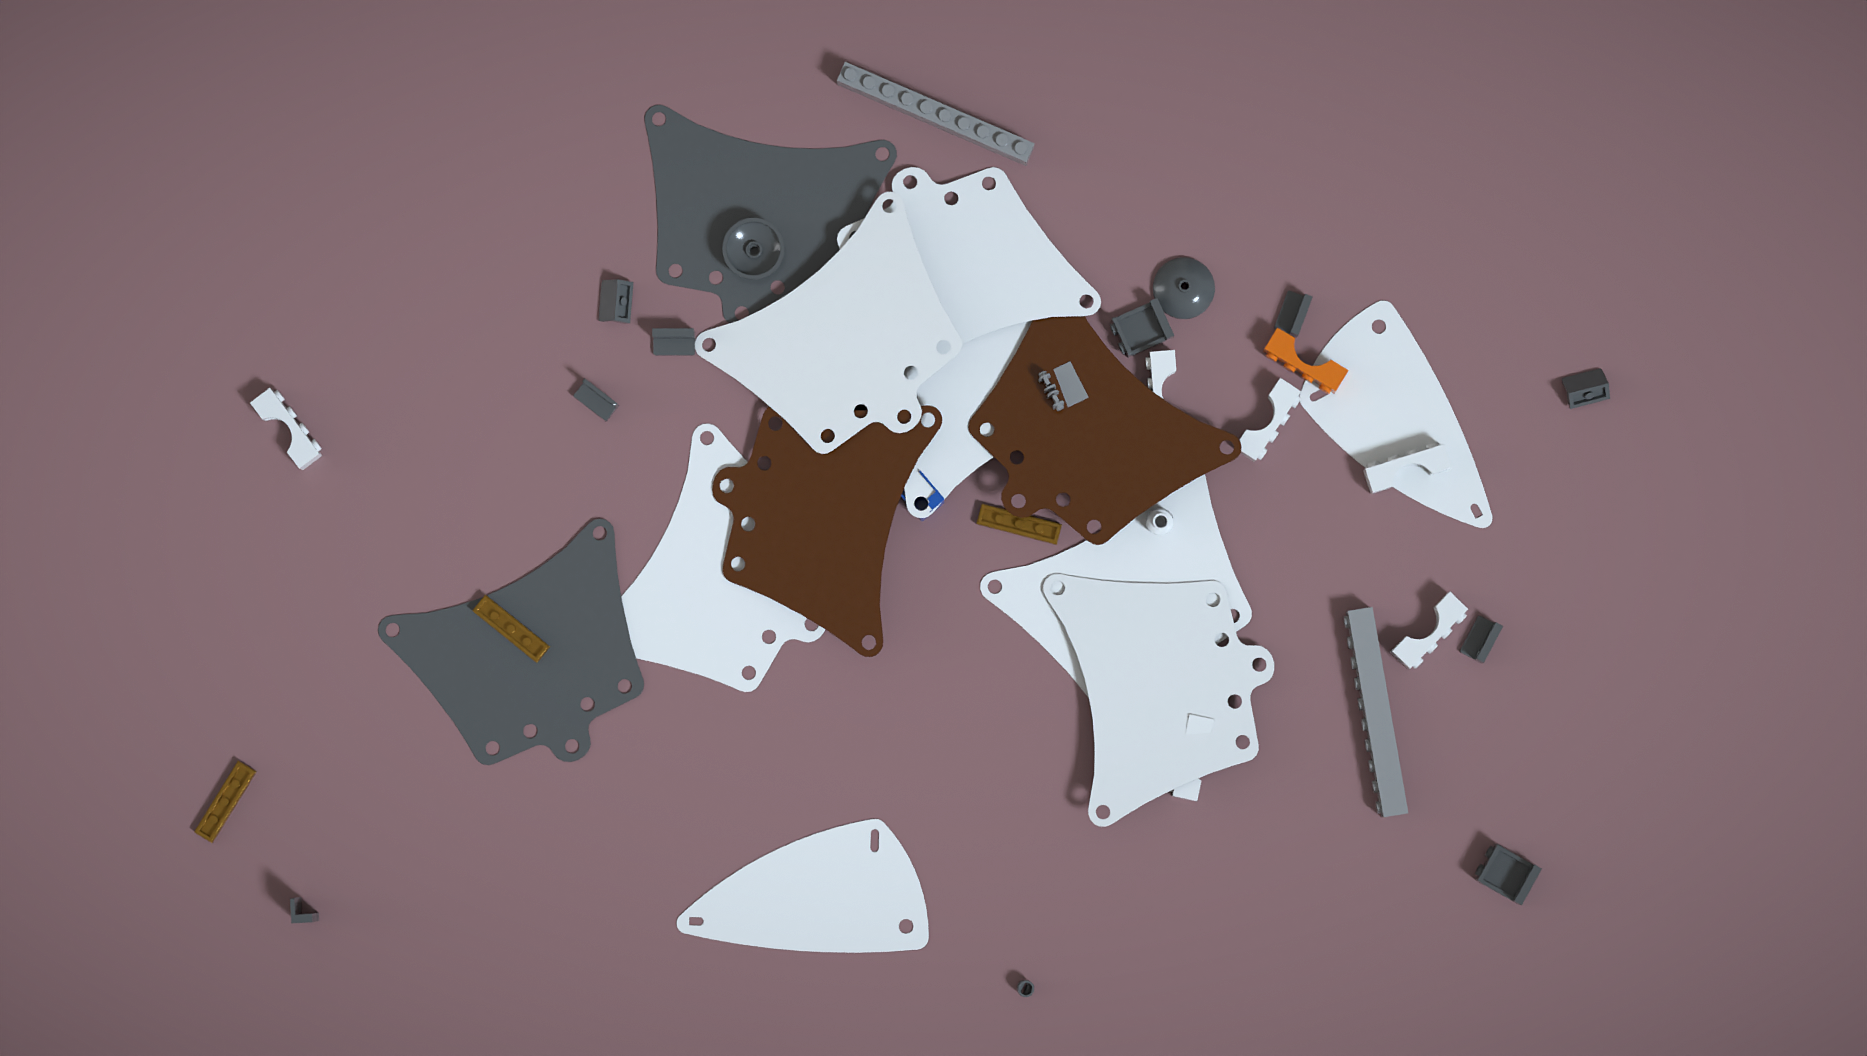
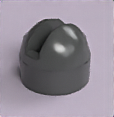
(1029, 989)

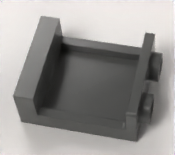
(1141, 328)
(1507, 874)

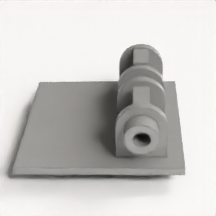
(1069, 383)

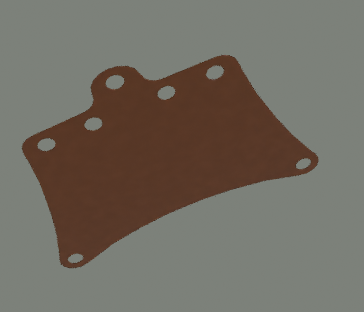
(1107, 451)
(822, 520)

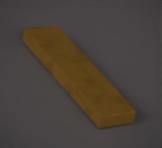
(1027, 526)
(511, 628)
(225, 801)

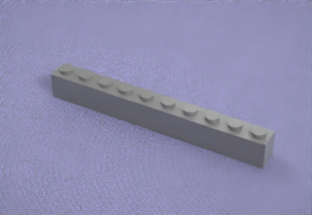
(935, 113)
(1376, 711)

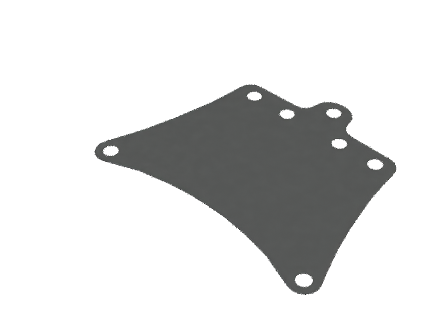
(717, 180)
(496, 687)

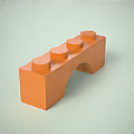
(1327, 375)

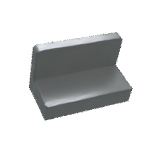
(616, 301)
(1293, 313)
(673, 341)
(1586, 388)
(596, 400)
(1481, 639)
(296, 912)

